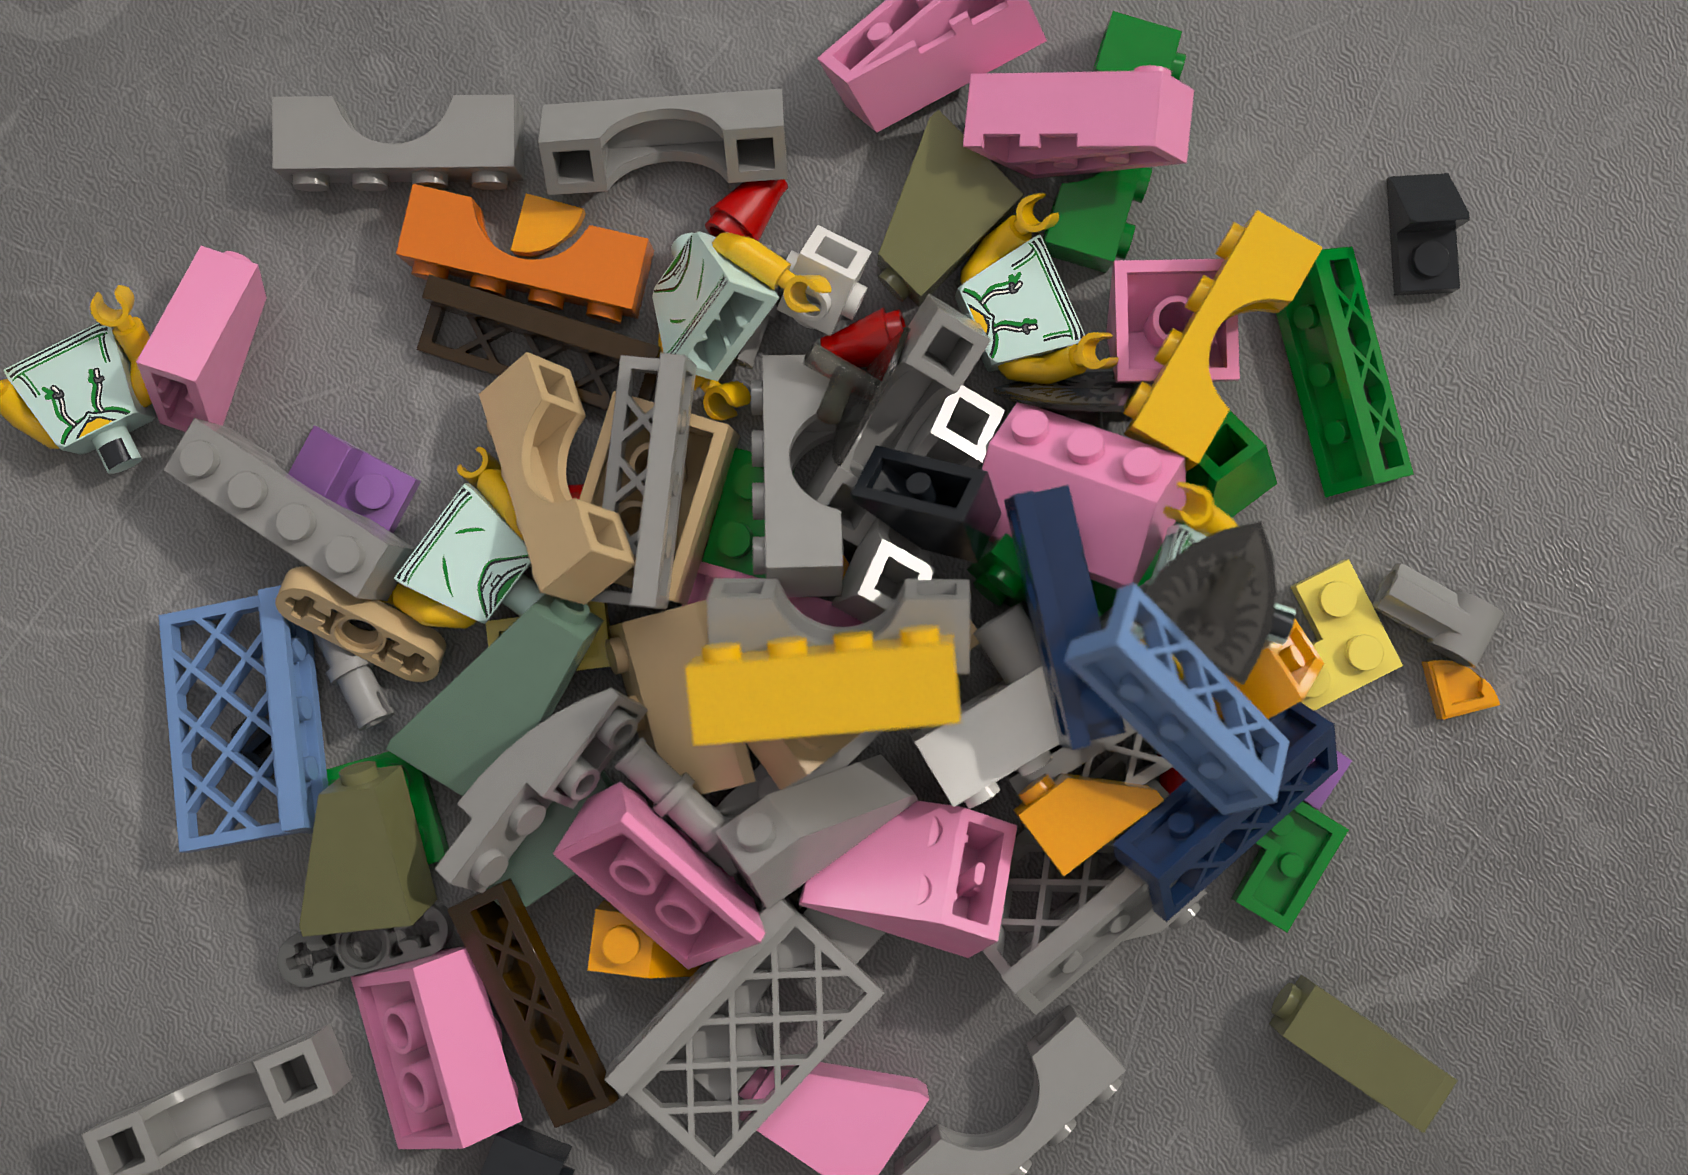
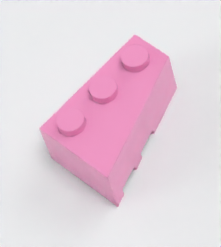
(923, 51)
(1079, 120)

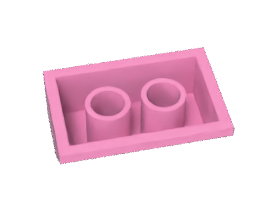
(1112, 481)
(659, 878)
(437, 1051)

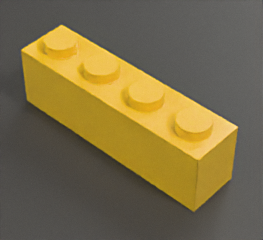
(823, 687)

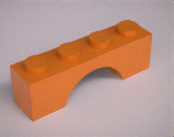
(600, 271)

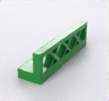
(1332, 376)

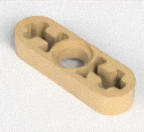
(308, 602)

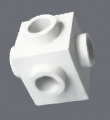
(842, 266)

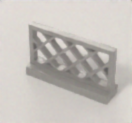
(1086, 935)
(695, 1006)

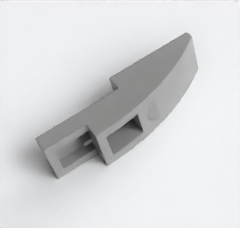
(548, 764)

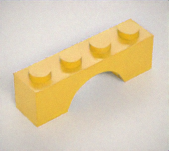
(1258, 273)

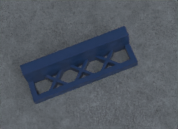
(1060, 609)
(1187, 831)

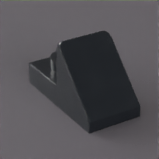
(1423, 233)

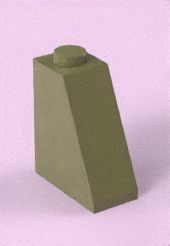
(942, 212)
(365, 856)
(1361, 1052)

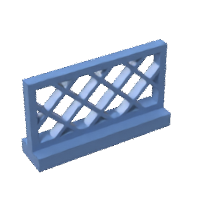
(292, 723)

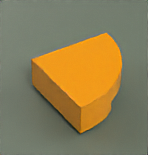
(544, 225)
(1457, 689)

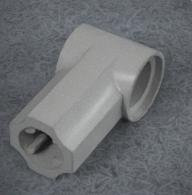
(1451, 621)
(1010, 644)

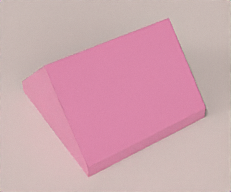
(1148, 303)

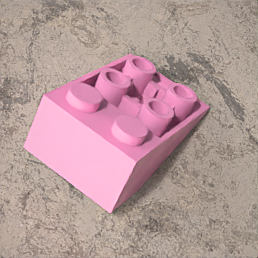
(924, 877)

